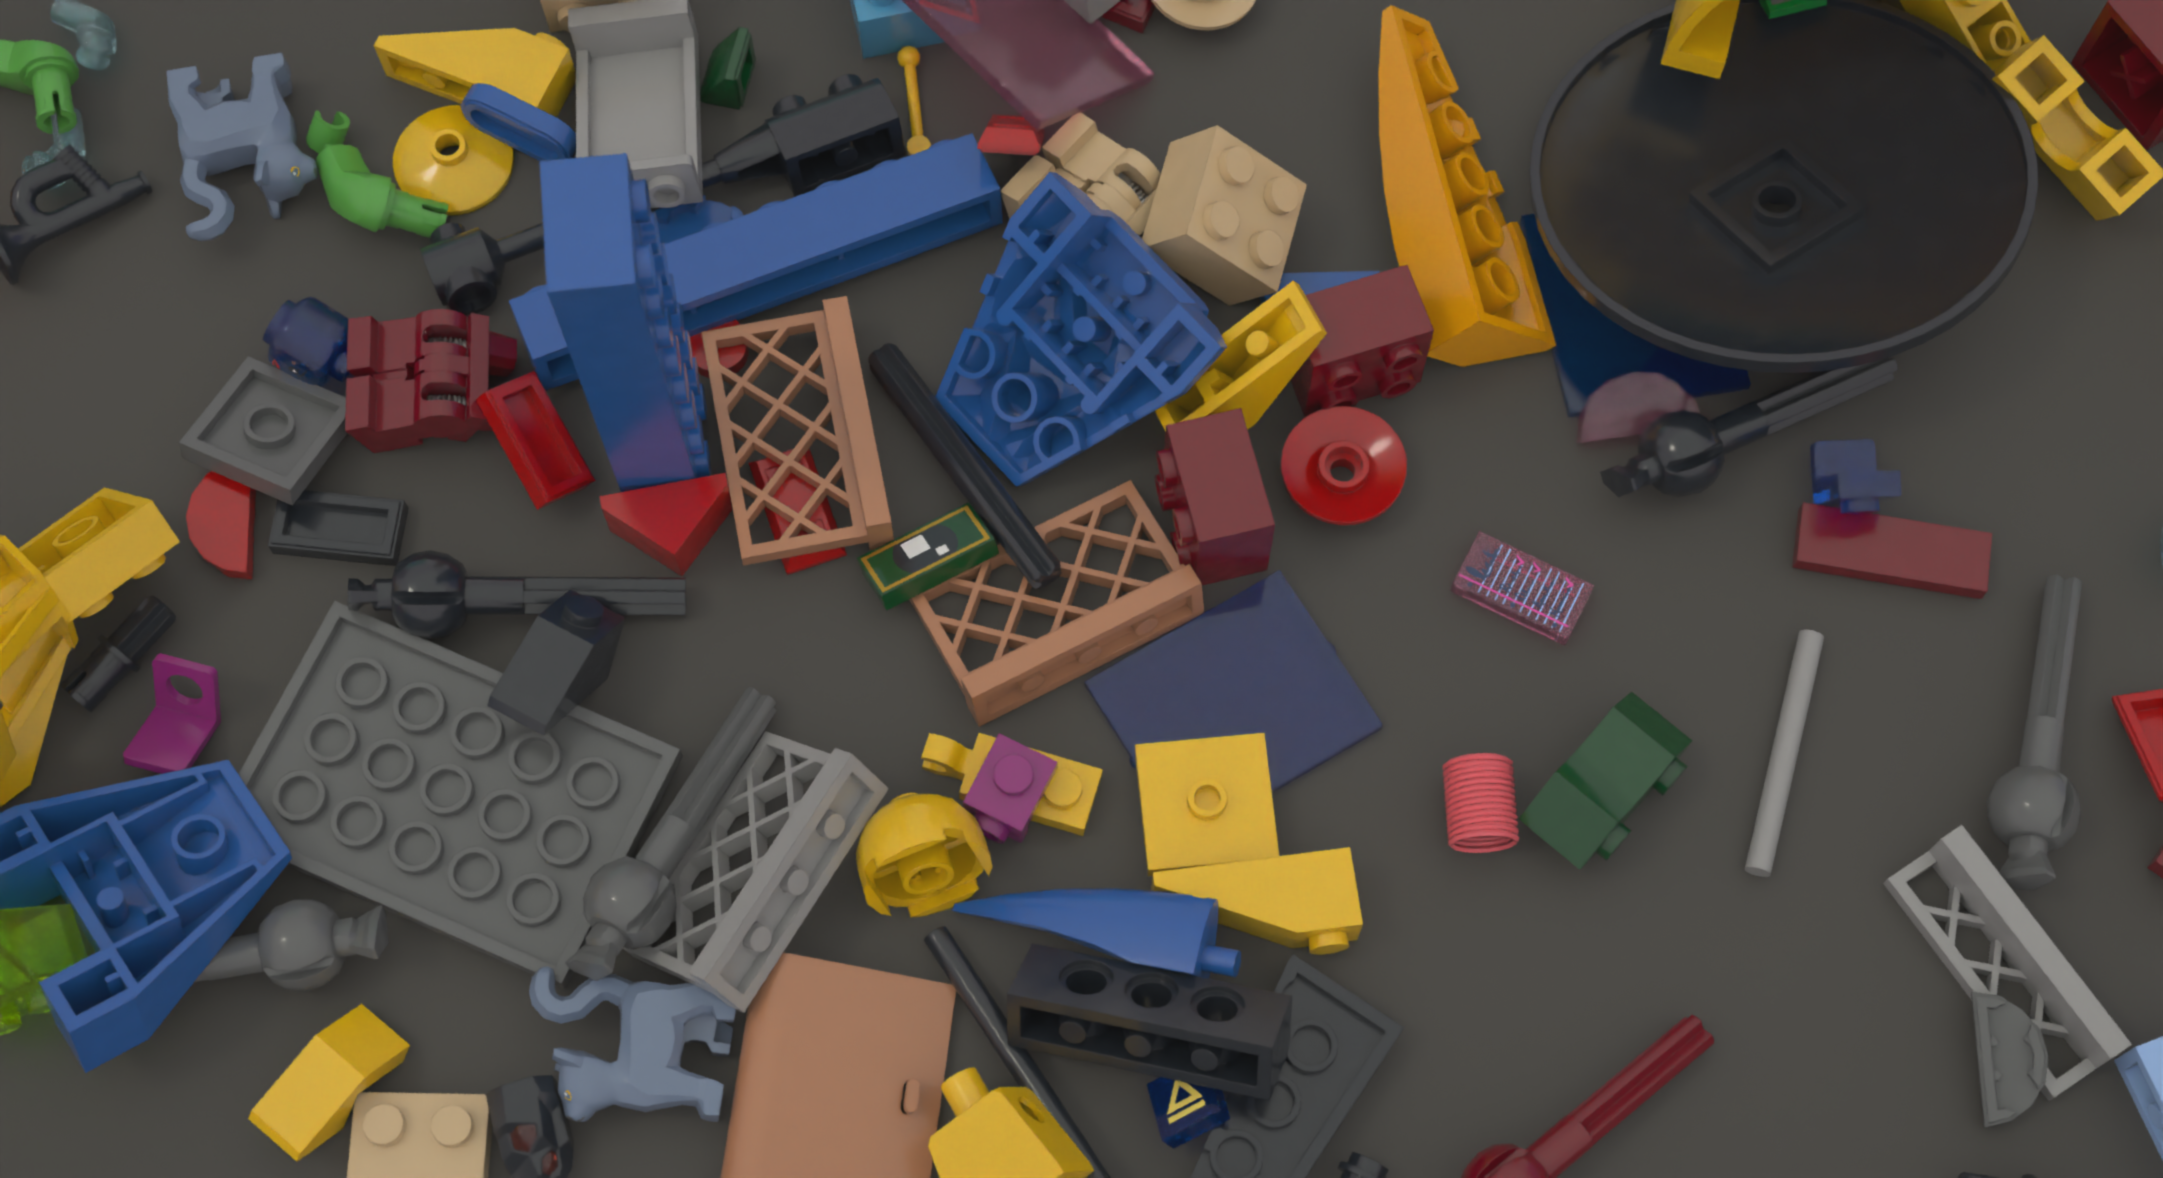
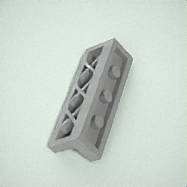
(2021, 944)

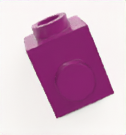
(1008, 789)

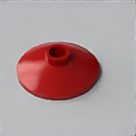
(1349, 440)

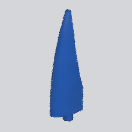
(1128, 924)

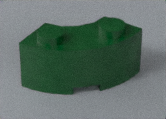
(1606, 781)

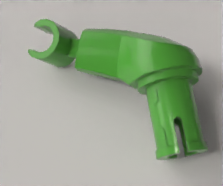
(46, 73)

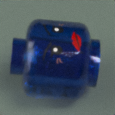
(309, 341)

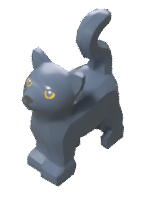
(230, 133)
(653, 1032)

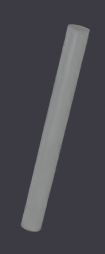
(1784, 753)

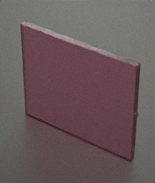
(1036, 54)

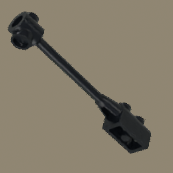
(802, 140)

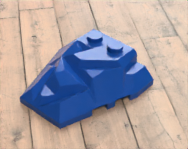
(1072, 336)

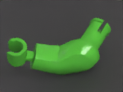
(365, 196)

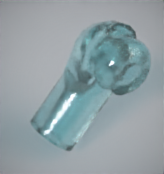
(93, 29)

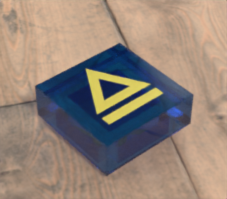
(1185, 1110)

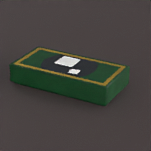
(927, 556)

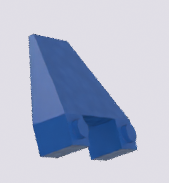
(155, 884)

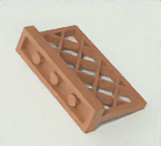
(851, 422)
(1091, 636)

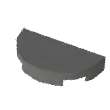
(2008, 1056)

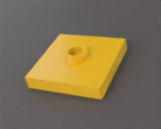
(1205, 801)

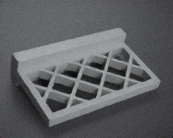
(779, 881)

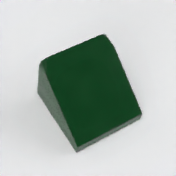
(729, 71)

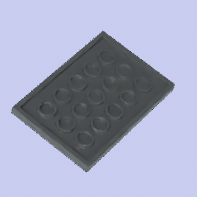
(442, 808)

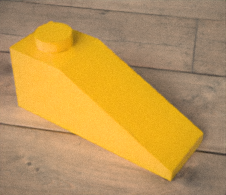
(512, 60)
(1258, 361)
(1280, 898)

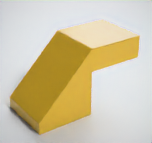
(323, 1081)

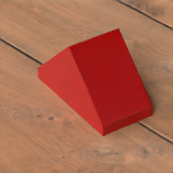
(670, 519)

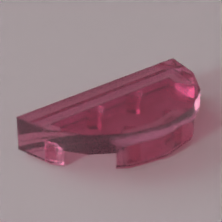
(1628, 404)

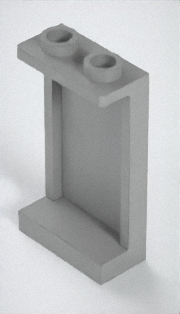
(641, 93)

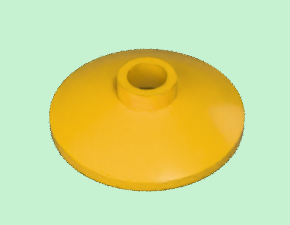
(464, 179)

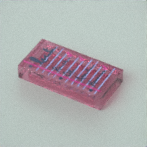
(1522, 588)

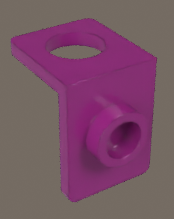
(178, 724)

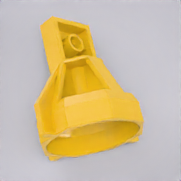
(47, 586)

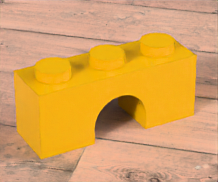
(2094, 161)

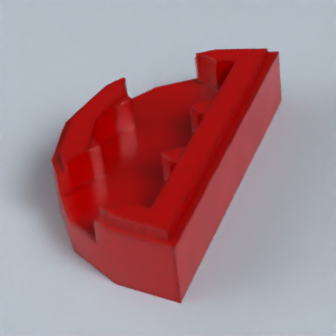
(223, 524)

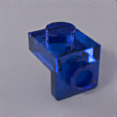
(1848, 476)

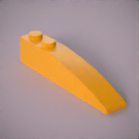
(1445, 208)

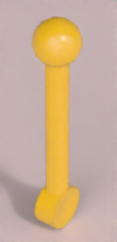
(909, 58)

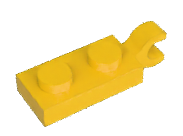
(1065, 801)

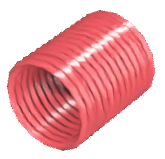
(1480, 803)

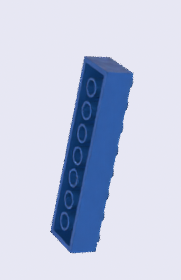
(623, 320)

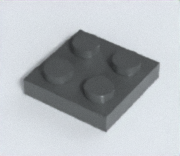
(267, 431)

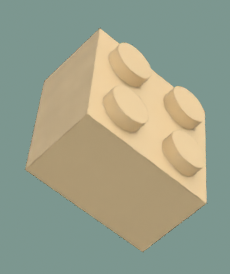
(1224, 215)

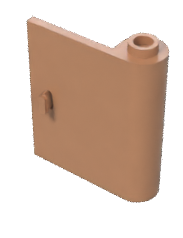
(829, 1073)

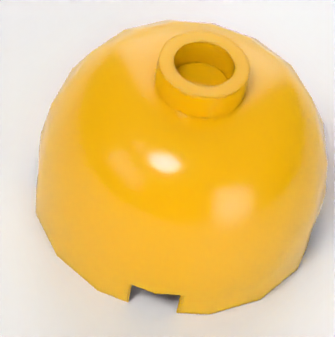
(921, 855)

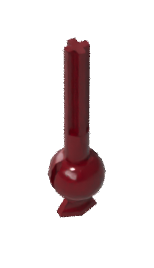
(1598, 1113)

